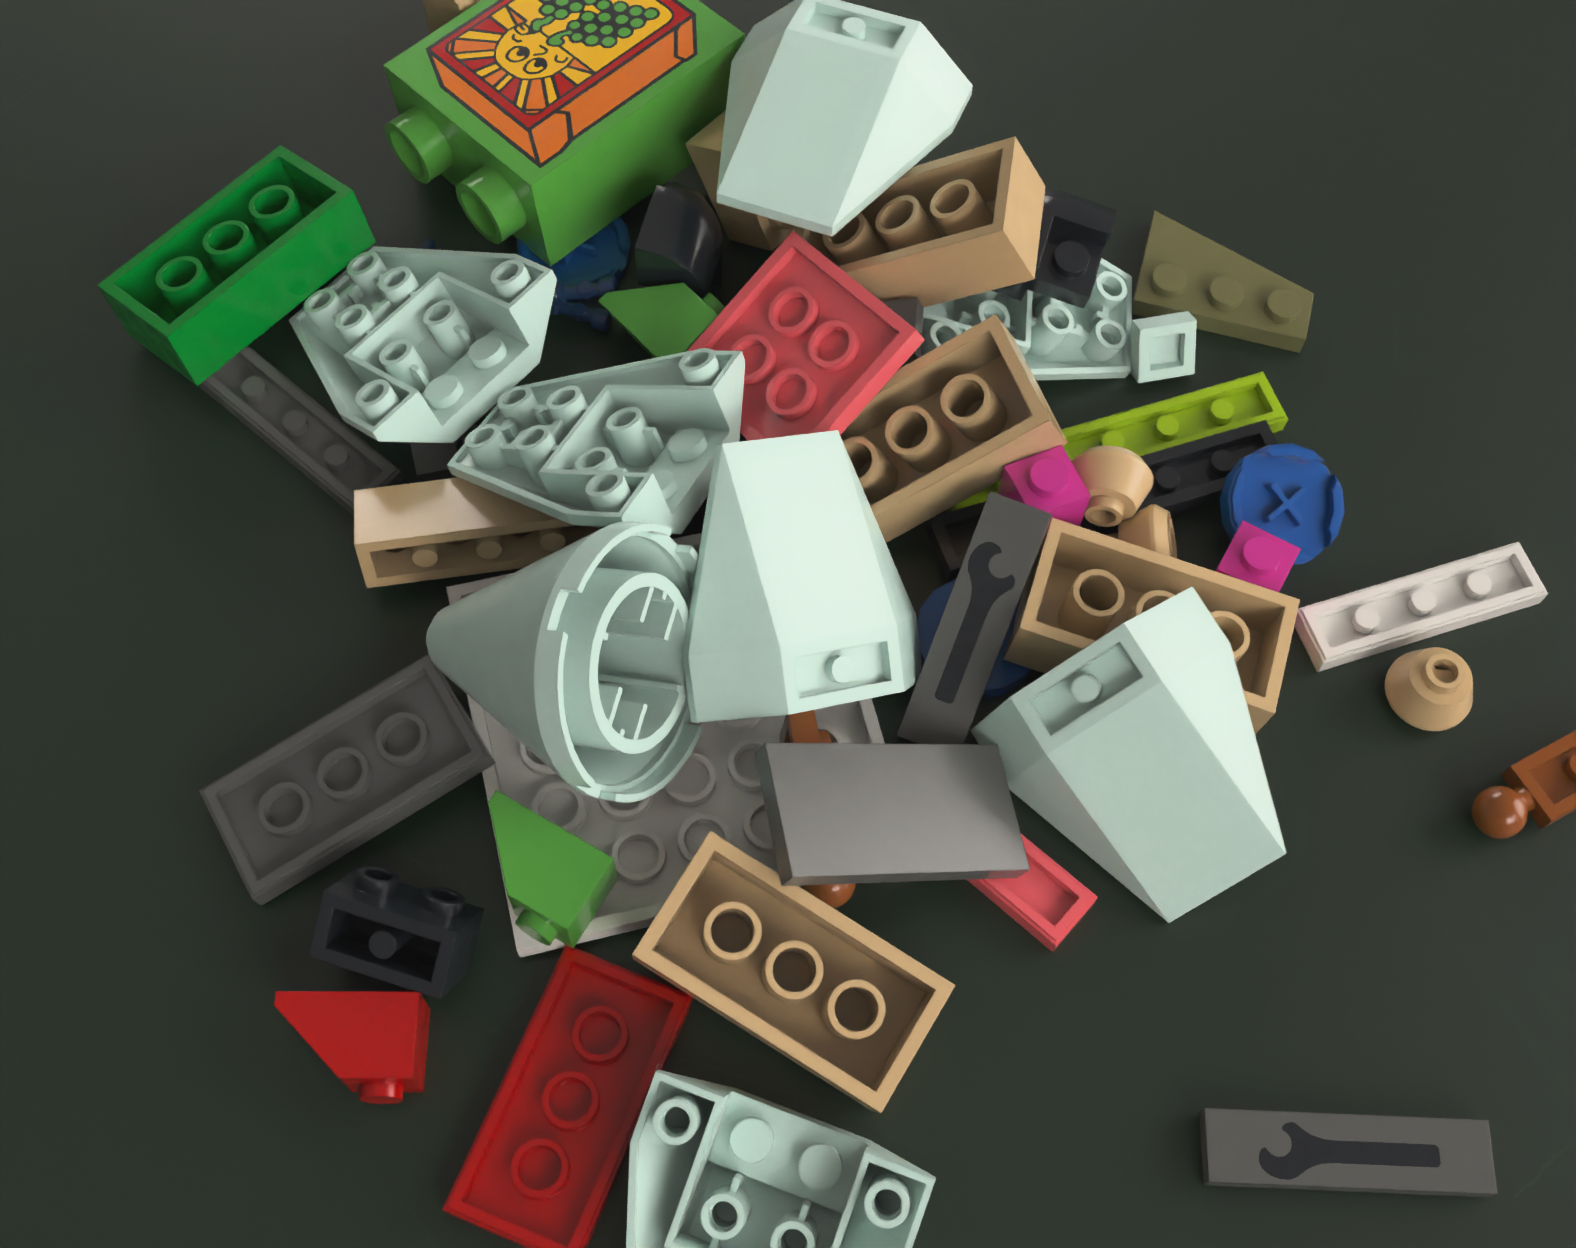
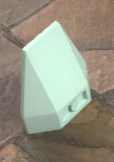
(832, 111)
(1052, 335)
(425, 338)
(611, 440)
(793, 587)
(1146, 757)
(754, 1174)

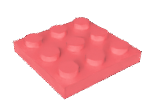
(809, 343)

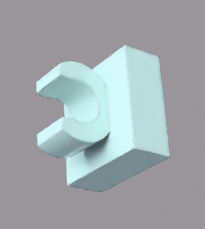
(1163, 346)

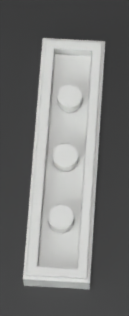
(1418, 606)

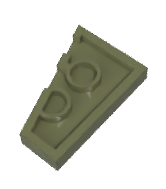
(1218, 288)

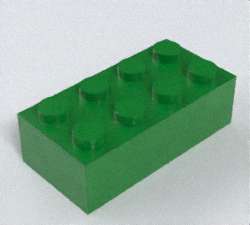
(238, 264)

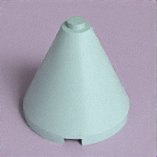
(584, 658)

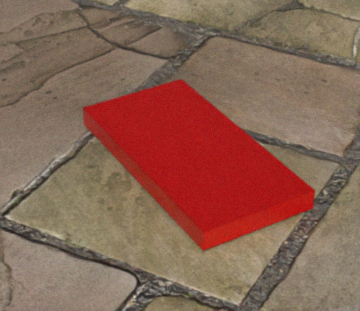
(568, 1104)

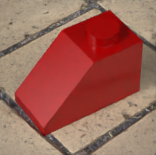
(365, 1037)

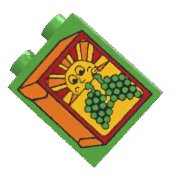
(559, 109)

